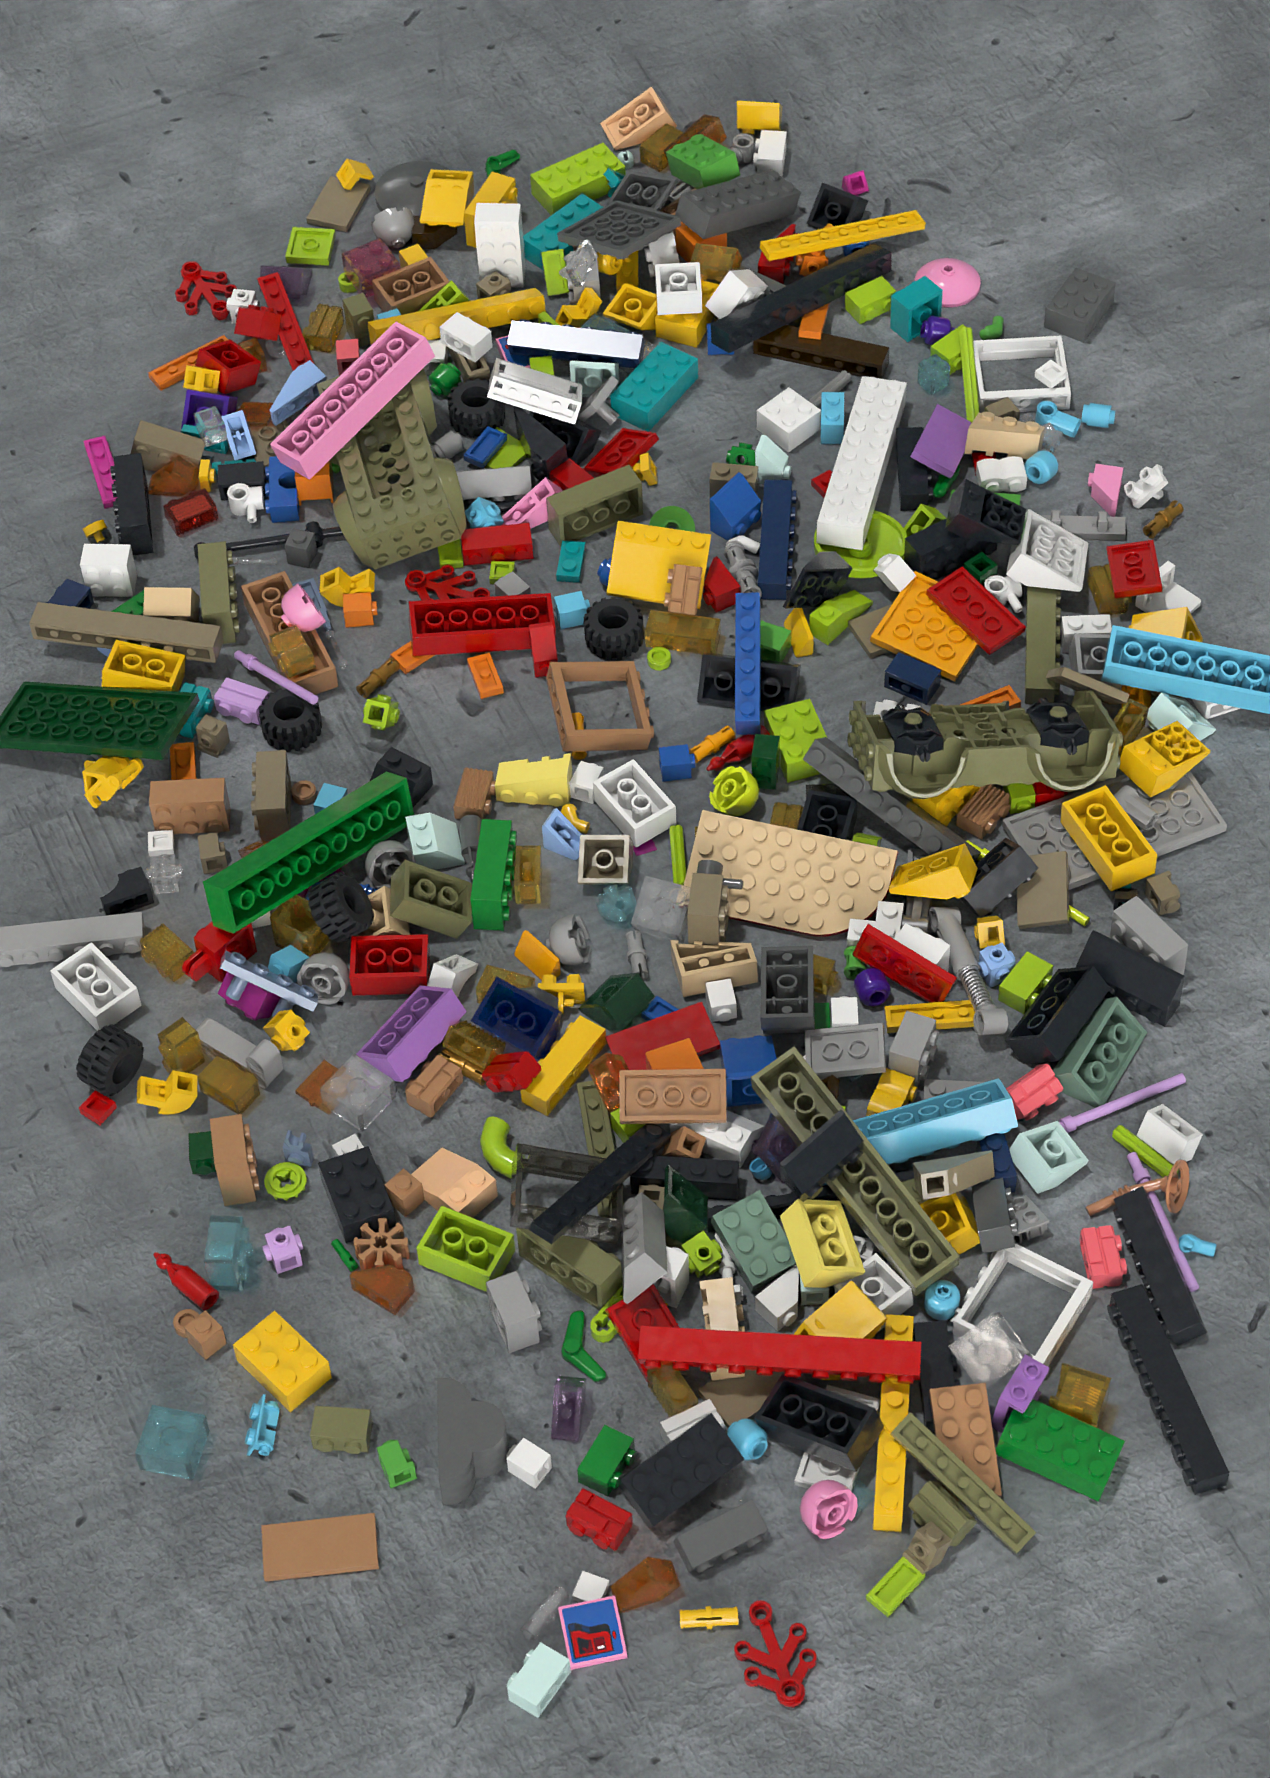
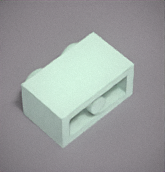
(538, 1679)

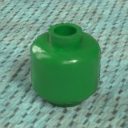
(444, 379)

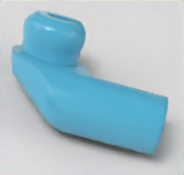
(1190, 1243)

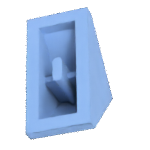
(239, 435)
(561, 835)

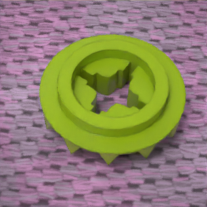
(281, 1172)

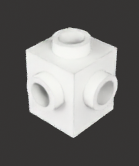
(240, 299)

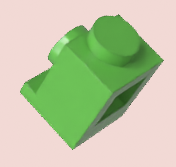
(396, 1463)

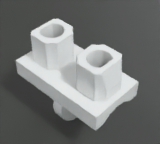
(1148, 486)

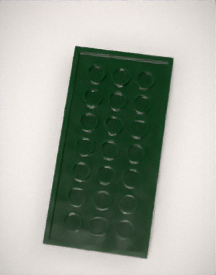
(95, 720)

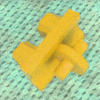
(568, 993)

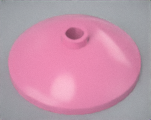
(956, 279)

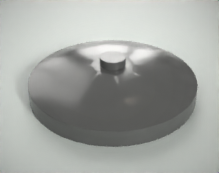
(404, 186)

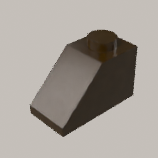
(431, 236)

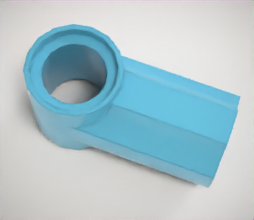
(1048, 413)

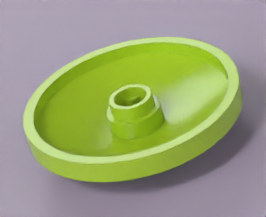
(883, 538)

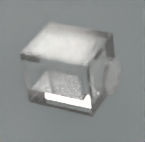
(210, 426)

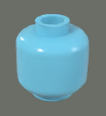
(1041, 467)
(942, 1300)
(748, 1438)

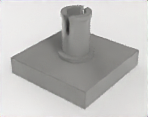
(597, 404)

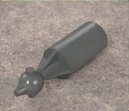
(469, 834)

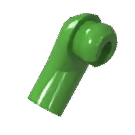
(993, 331)

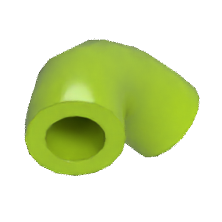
(495, 1146)

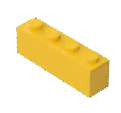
(564, 1064)

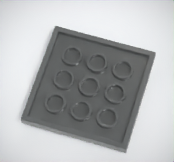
(620, 229)

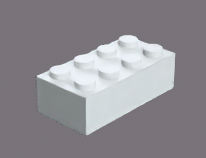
(500, 241)

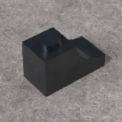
(129, 894)

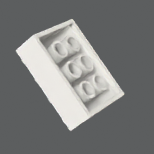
(1047, 556)

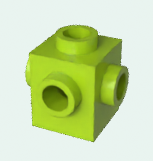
(374, 715)
(703, 1246)

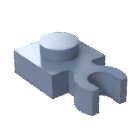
(297, 1150)

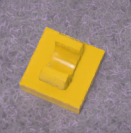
(646, 469)

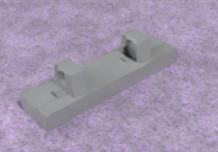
(1086, 526)

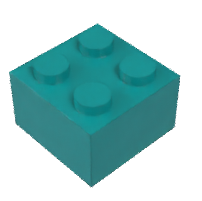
(913, 306)

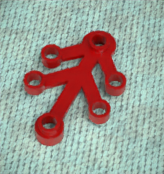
(193, 273)
(420, 583)
(776, 1659)

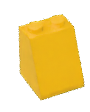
(1169, 622)

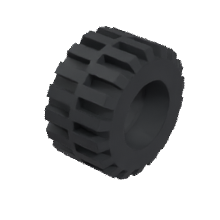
(472, 410)
(613, 614)
(292, 733)
(340, 907)
(109, 1060)

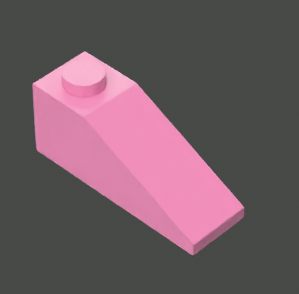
(532, 506)

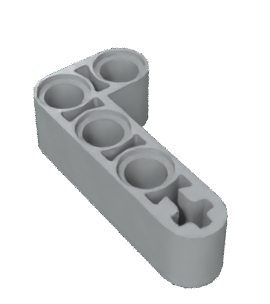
(260, 1060)

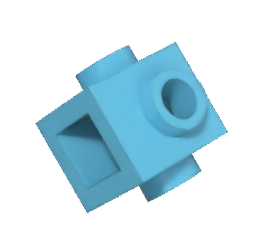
(483, 514)

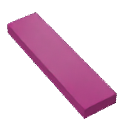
(100, 461)

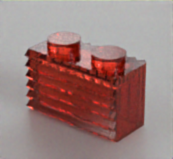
(190, 511)

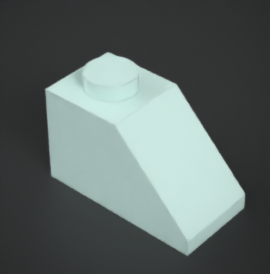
(771, 461)

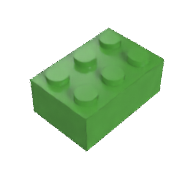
(702, 162)

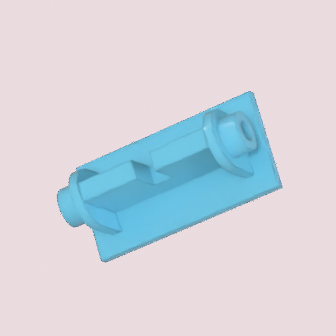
(258, 1436)

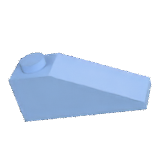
(297, 392)

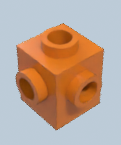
(811, 262)

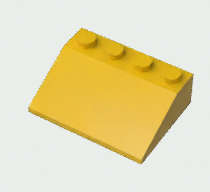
(647, 553)

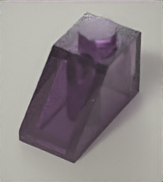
(568, 1408)

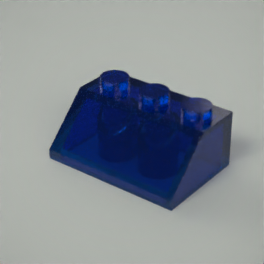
(518, 1018)

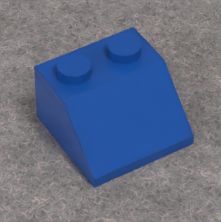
(734, 508)

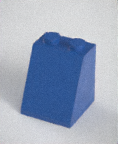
(742, 1060)

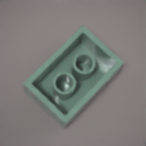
(754, 1240)

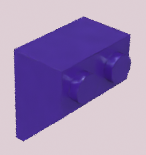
(199, 401)

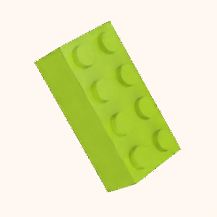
(575, 176)

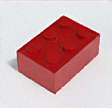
(389, 964)

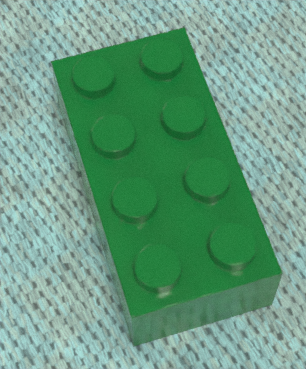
(493, 875)
(1060, 1448)

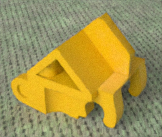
(107, 776)

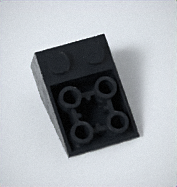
(984, 515)
(819, 581)

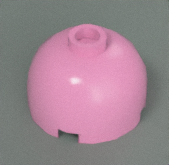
(300, 610)
(827, 1508)

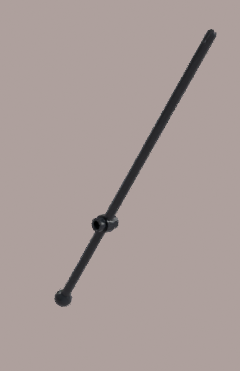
(313, 527)

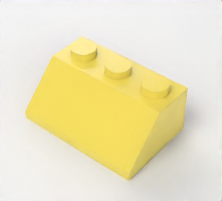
(821, 1242)

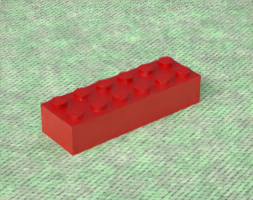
(476, 623)

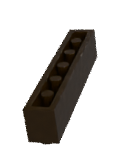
(827, 353)

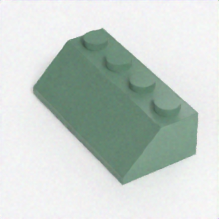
(1100, 1053)

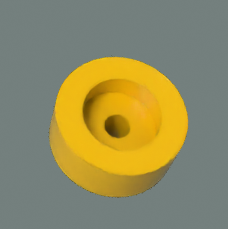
(95, 529)

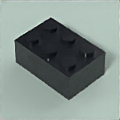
(356, 1192)

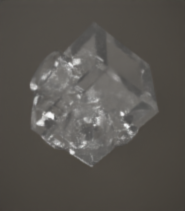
(164, 873)

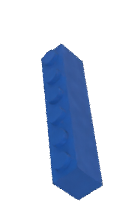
(748, 664)

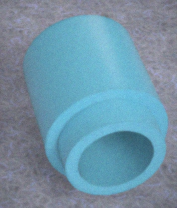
(1098, 415)

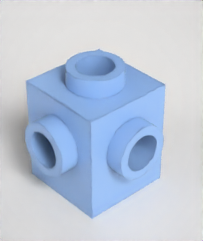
(995, 964)

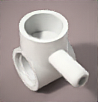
(245, 500)
(1005, 590)

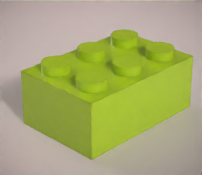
(797, 728)
(465, 1248)

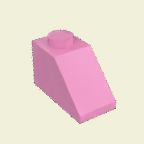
(1106, 486)

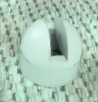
(626, 155)

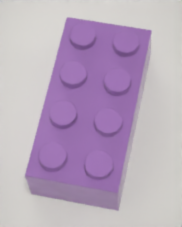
(413, 1031)

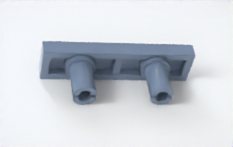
(261, 976)

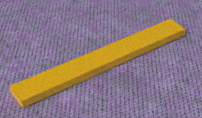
(842, 235)

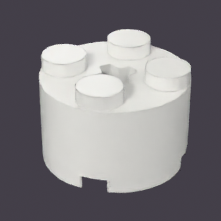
(661, 252)

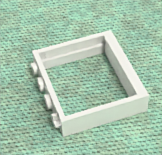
(1022, 348)
(535, 391)
(1042, 1268)

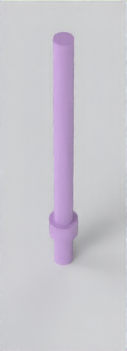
(252, 663)
(1070, 1123)
(1140, 1176)

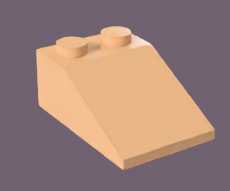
(637, 120)
(456, 1183)

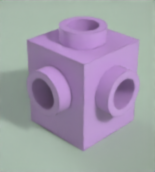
(283, 1249)

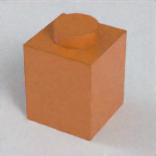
(359, 609)

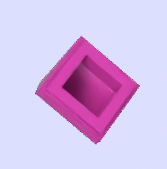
(855, 183)

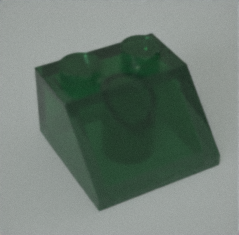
(618, 1001)
(683, 1207)

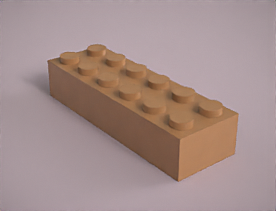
(263, 604)

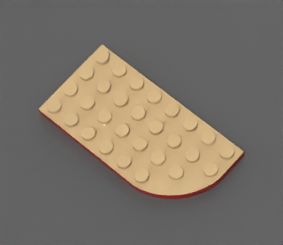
(793, 875)

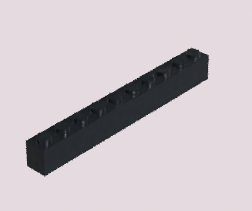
(800, 298)

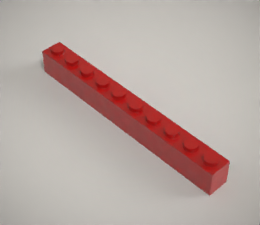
(779, 1353)

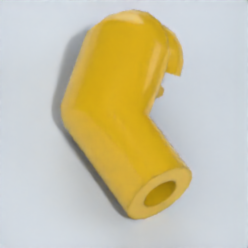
(569, 812)

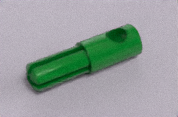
(345, 1255)

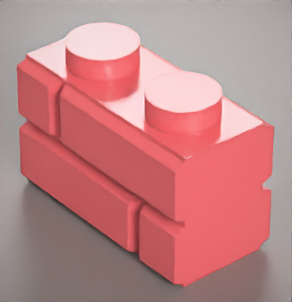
(1033, 1091)
(1101, 1256)

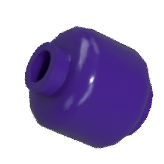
(935, 329)
(872, 987)

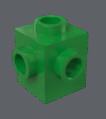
(735, 455)

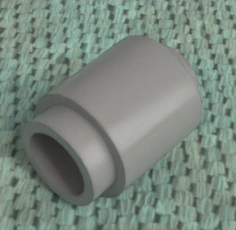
(448, 445)

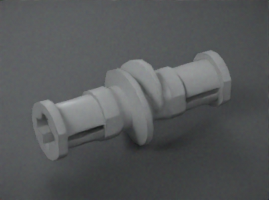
(742, 569)

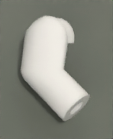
(747, 543)

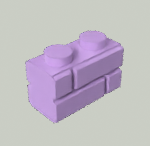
(240, 700)

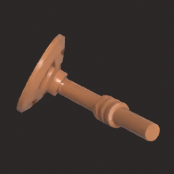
(1169, 1184)

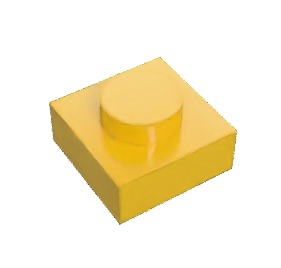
(206, 475)

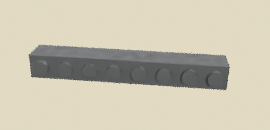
(888, 805)

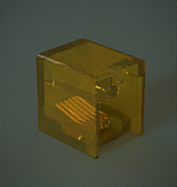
(295, 926)
(1081, 1394)

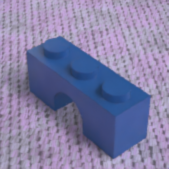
(282, 502)

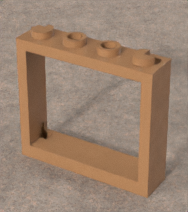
(598, 738)

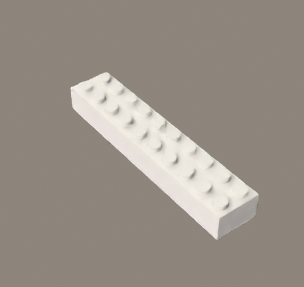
(861, 463)

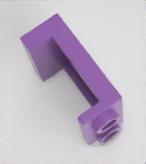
(1019, 1391)

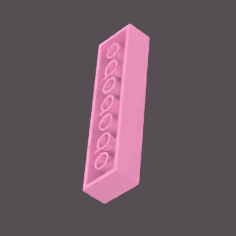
(352, 400)

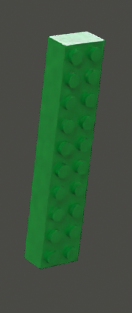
(308, 852)

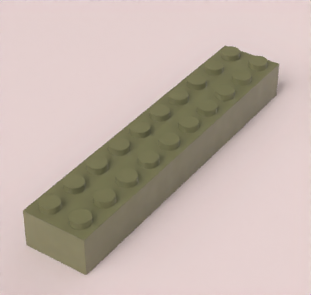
(864, 1187)

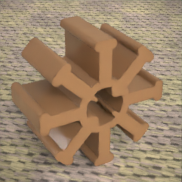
(381, 1247)

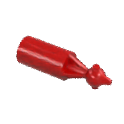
(735, 751)
(188, 1282)

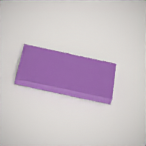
(942, 441)

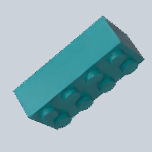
(545, 236)
(654, 386)

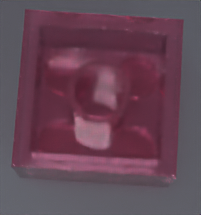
(368, 263)

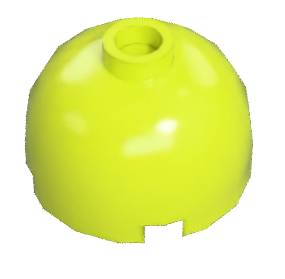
(734, 791)

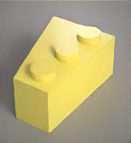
(535, 782)

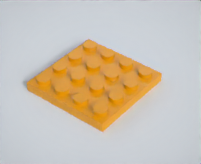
(924, 630)

